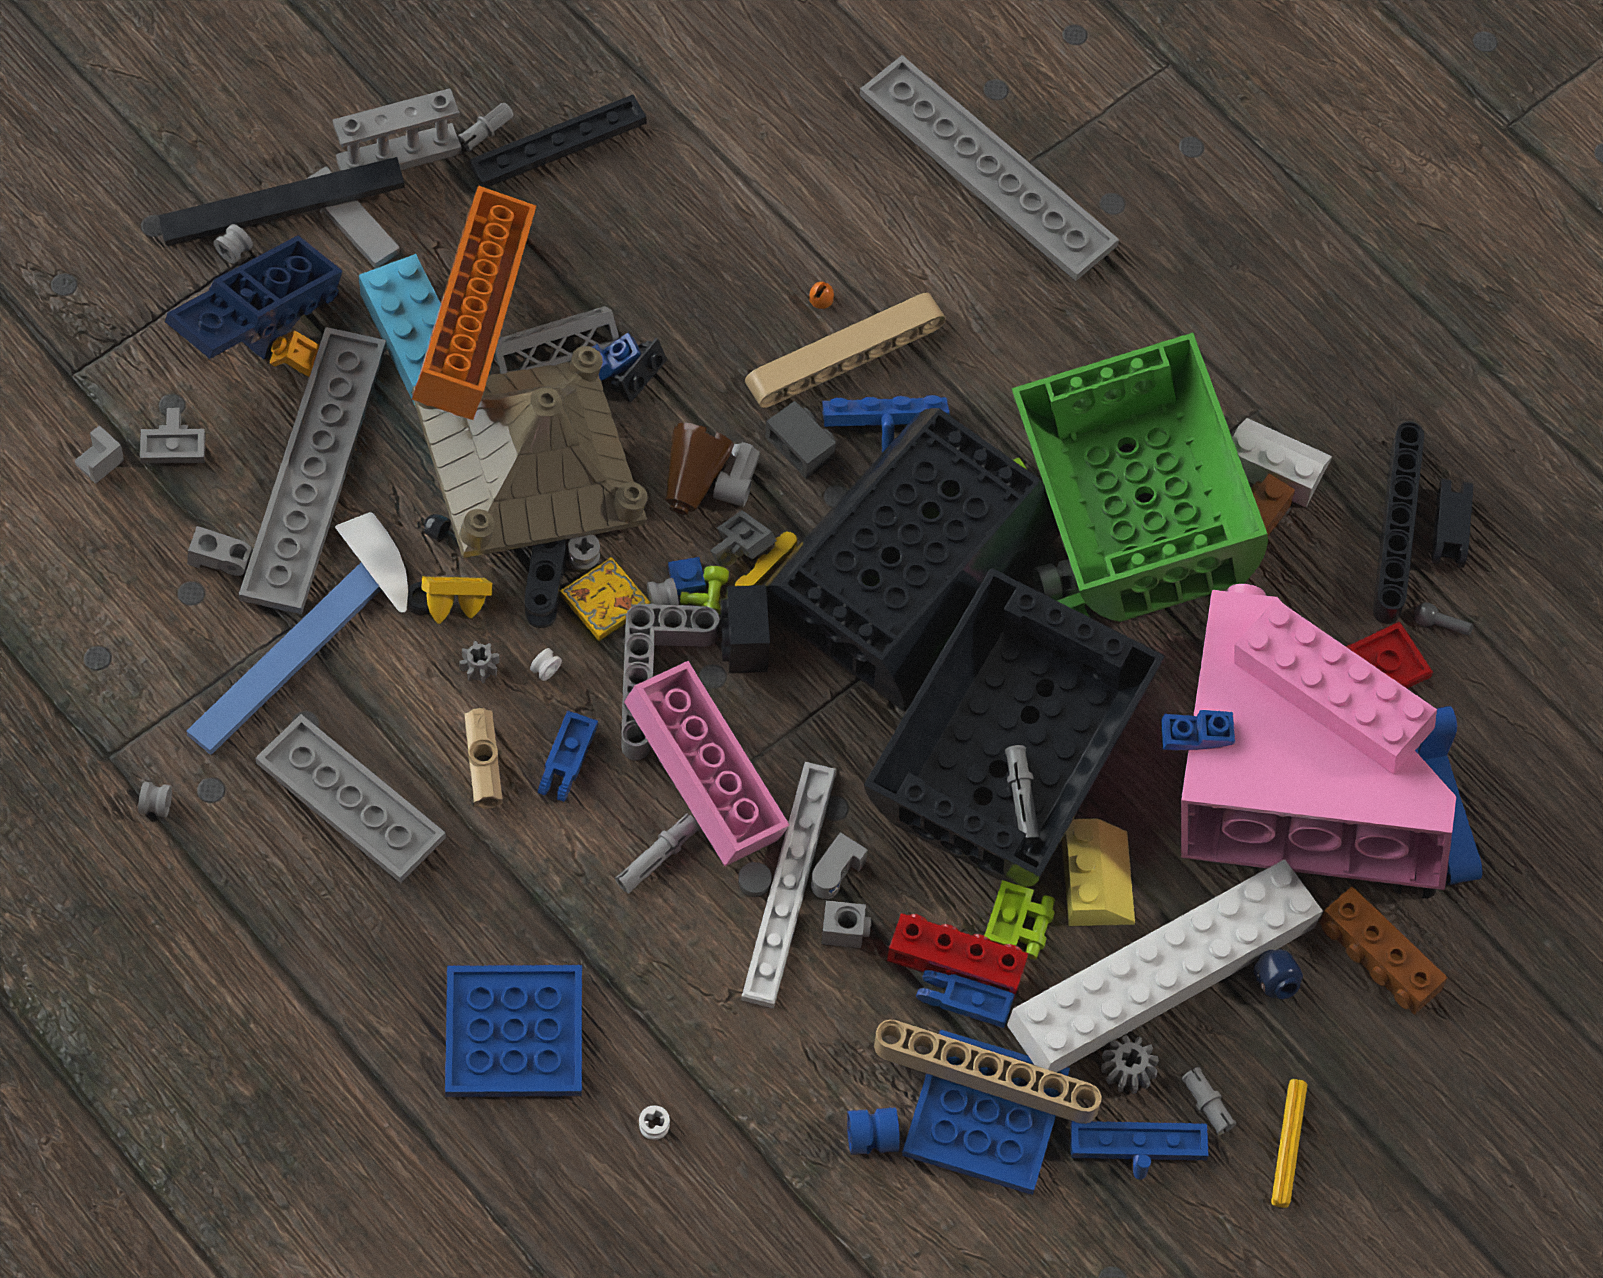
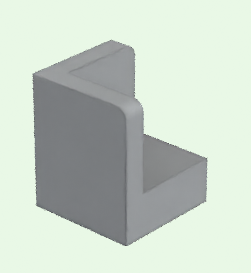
(101, 457)

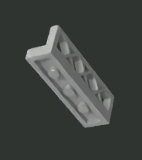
(552, 331)

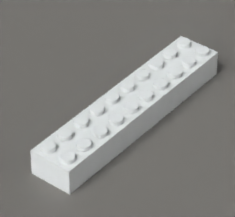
(1164, 968)

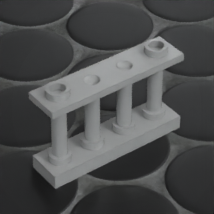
(407, 115)

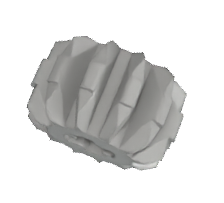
(1116, 1061)

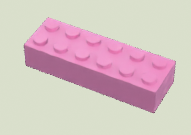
(1335, 686)
(706, 763)

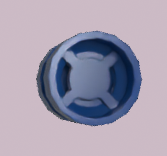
(873, 1131)

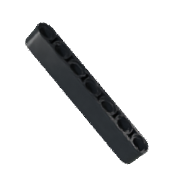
(1398, 534)

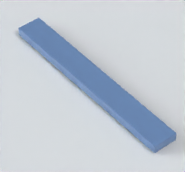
(284, 660)

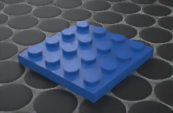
(514, 1031)
(980, 1131)

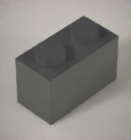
(801, 439)

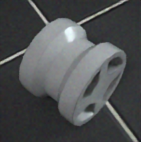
(233, 243)
(584, 560)
(662, 593)
(155, 799)

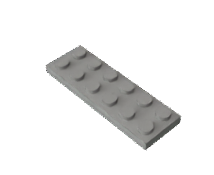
(350, 798)

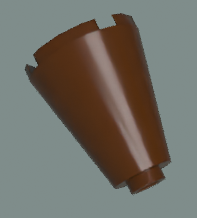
(694, 465)

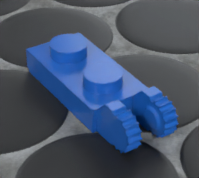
(568, 752)
(967, 997)

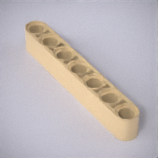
(845, 350)
(998, 1084)

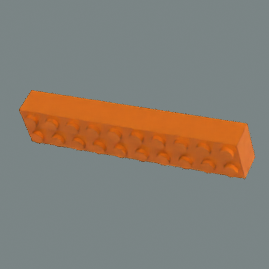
(474, 303)

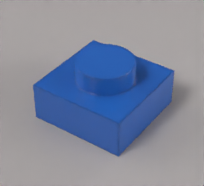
(687, 575)

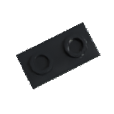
(641, 372)

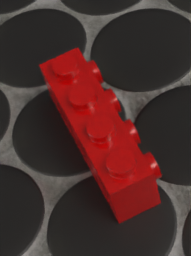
(947, 950)

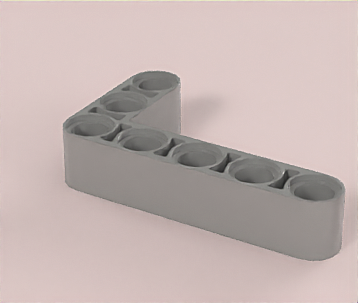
(658, 634)

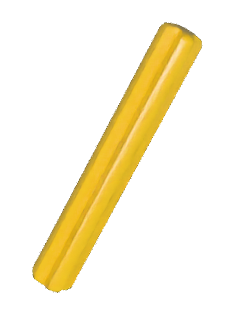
(1289, 1143)

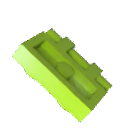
(1009, 916)

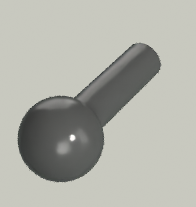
(1428, 615)

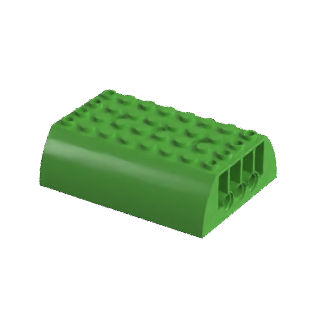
(1202, 519)

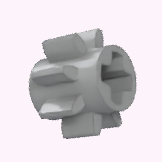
(479, 662)

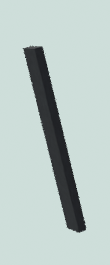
(281, 201)

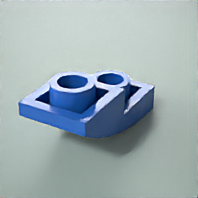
(618, 356)
(1203, 731)

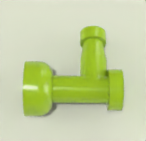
(715, 577)

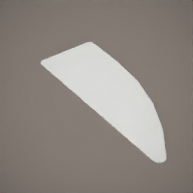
(378, 555)

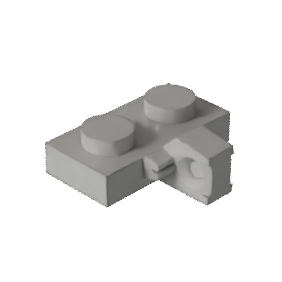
(172, 442)

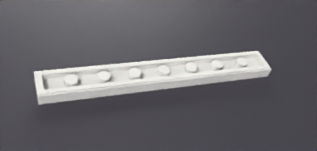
(788, 885)

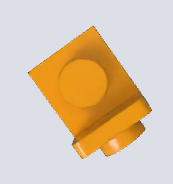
(294, 351)

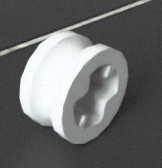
(545, 664)
(657, 1132)

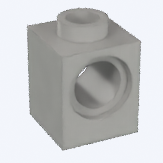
(838, 936)

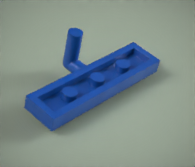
(878, 412)
(1139, 1142)

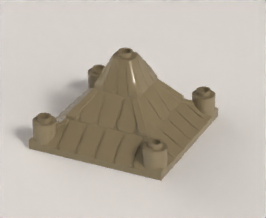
(534, 460)

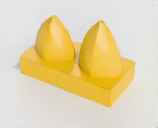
(442, 591)

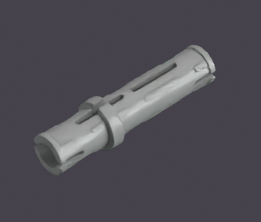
(1020, 781)
(667, 844)

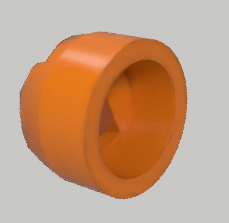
(826, 298)

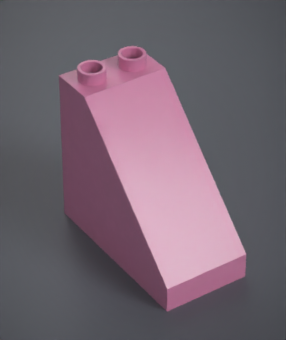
(1298, 786)

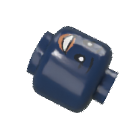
(1278, 974)

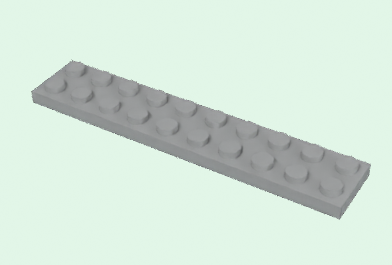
(989, 167)
(312, 471)

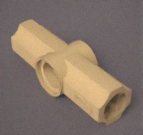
(484, 774)

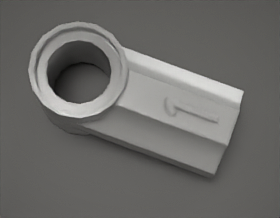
(735, 481)

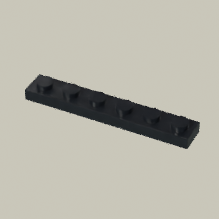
(557, 141)

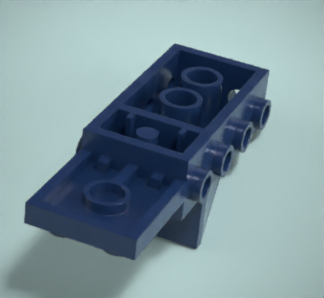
(258, 300)

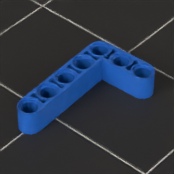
(1464, 858)

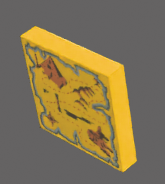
(603, 598)

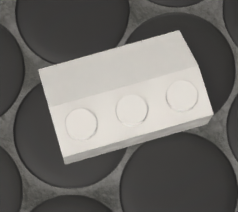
(1285, 458)

